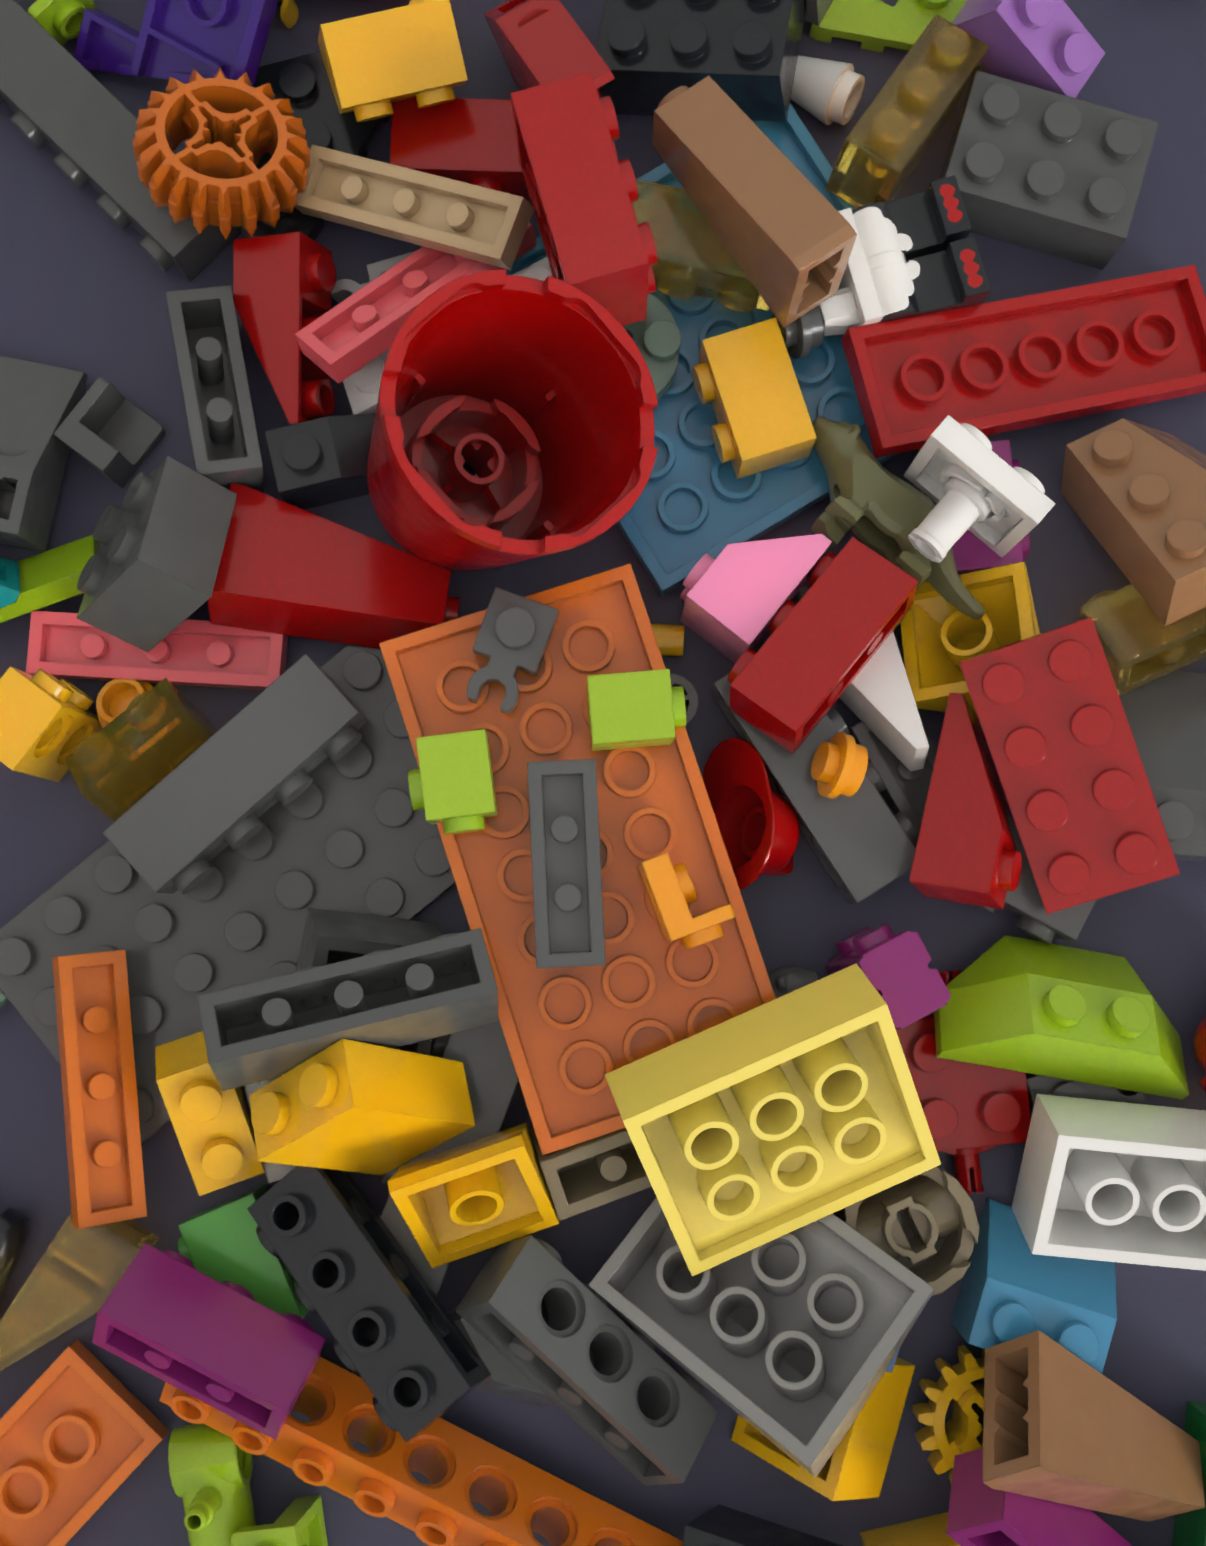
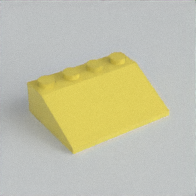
(775, 1118)

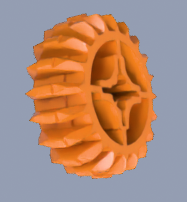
(217, 170)

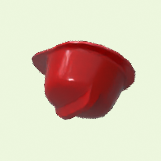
(753, 819)

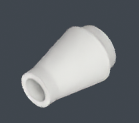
(827, 89)

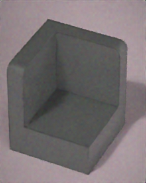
(110, 432)

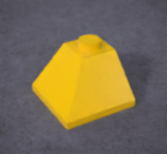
(941, 636)

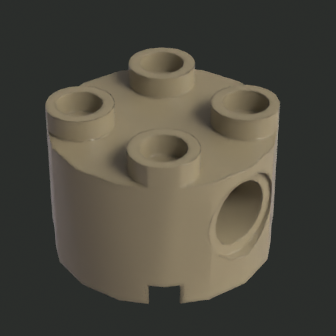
(922, 1225)

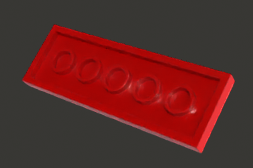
(1031, 358)

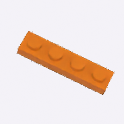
(99, 1088)

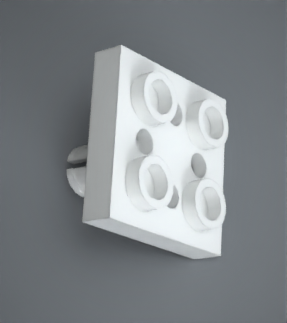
(972, 493)

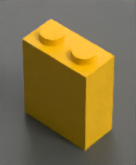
(360, 1109)

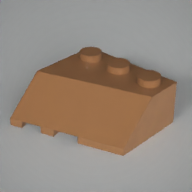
(1147, 510)

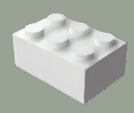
(1114, 1182)

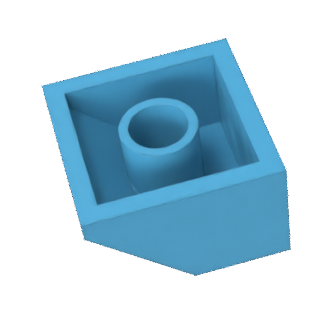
(1020, 1292)

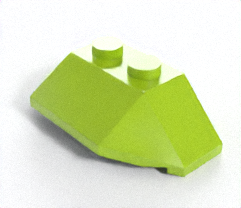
(1061, 1018)

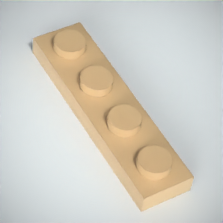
(415, 206)

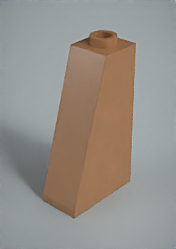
(753, 199)
(1080, 1438)

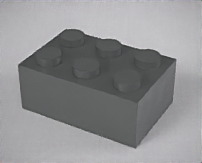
(1048, 168)

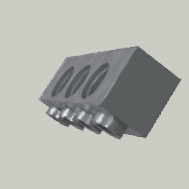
(505, 1308)

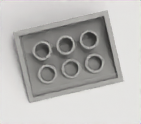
(777, 1333)

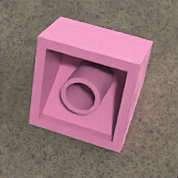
(743, 589)

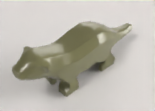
(880, 511)

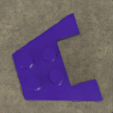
(179, 38)

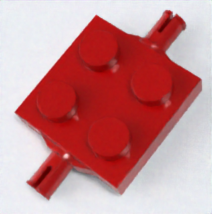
(964, 1102)

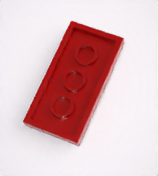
(1069, 766)

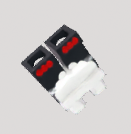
(908, 260)

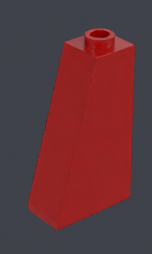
(320, 579)

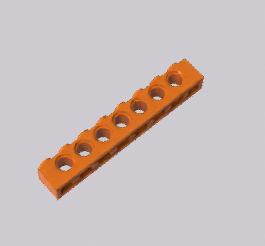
(453, 1460)

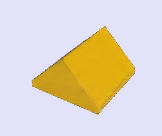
(474, 1196)

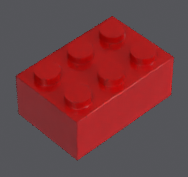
(584, 194)

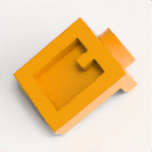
(670, 893)

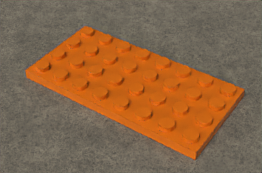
(583, 1020)

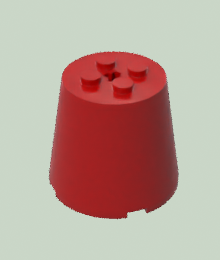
(530, 394)

